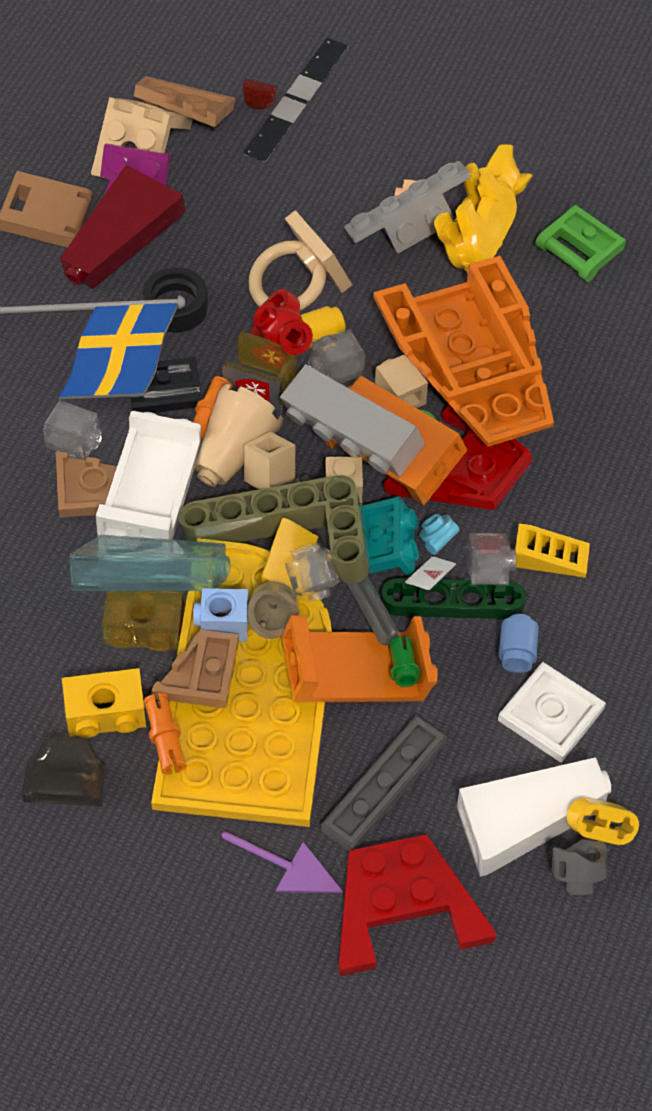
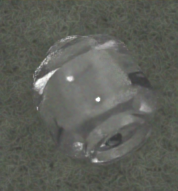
(312, 571)

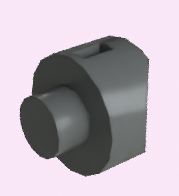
(578, 867)

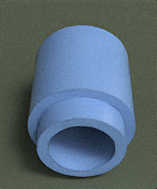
(518, 643)

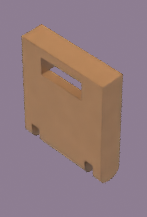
(51, 210)

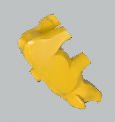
(485, 212)

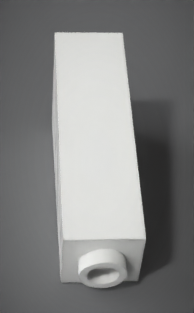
(525, 810)

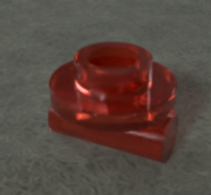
(258, 94)

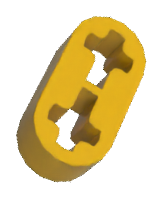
(600, 828)

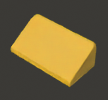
(288, 537)

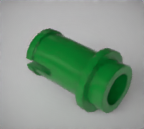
(404, 670)

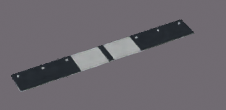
(295, 100)

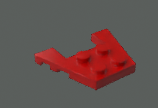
(481, 475)
(401, 884)

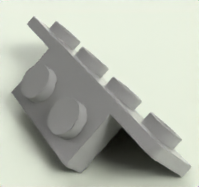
(412, 213)

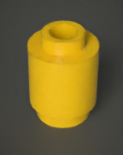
(324, 322)

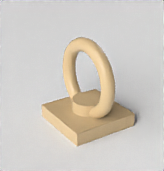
(313, 255)

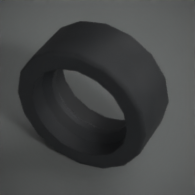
(180, 280)

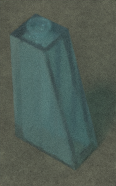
(147, 565)

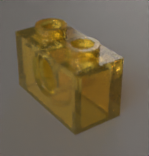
(162, 610)

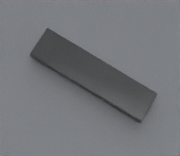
(383, 784)

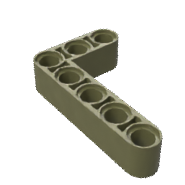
(260, 511)

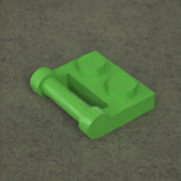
(587, 236)

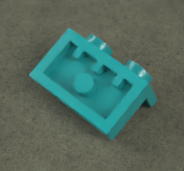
(390, 535)

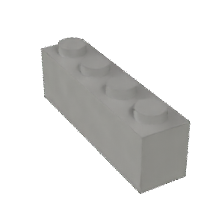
(352, 421)

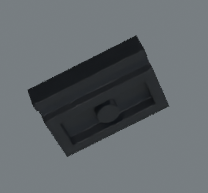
(172, 388)

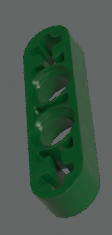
(454, 605)

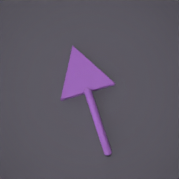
(302, 875)

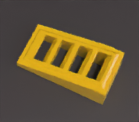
(539, 561)

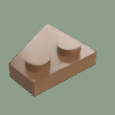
(203, 671)

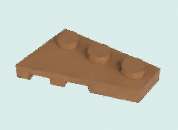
(185, 100)
(81, 485)

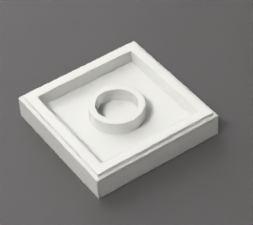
(551, 712)

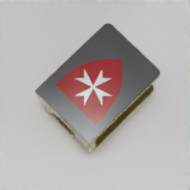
(266, 356)

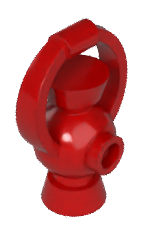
(283, 323)

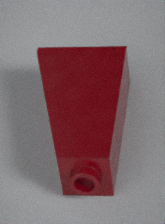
(120, 226)

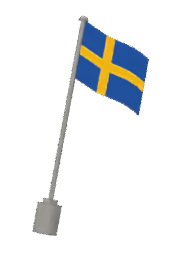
(117, 346)

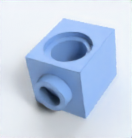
(228, 601)

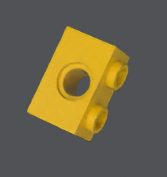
(89, 691)

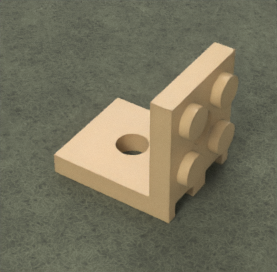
(137, 123)

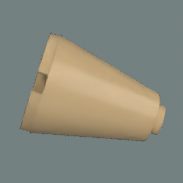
(233, 422)

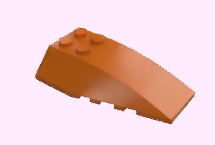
(475, 350)

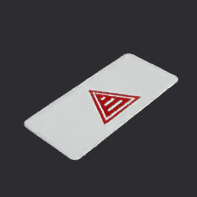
(430, 573)

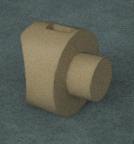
(271, 609)

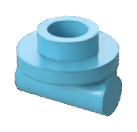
(437, 532)

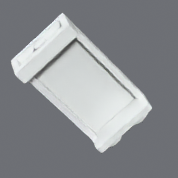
(151, 477)

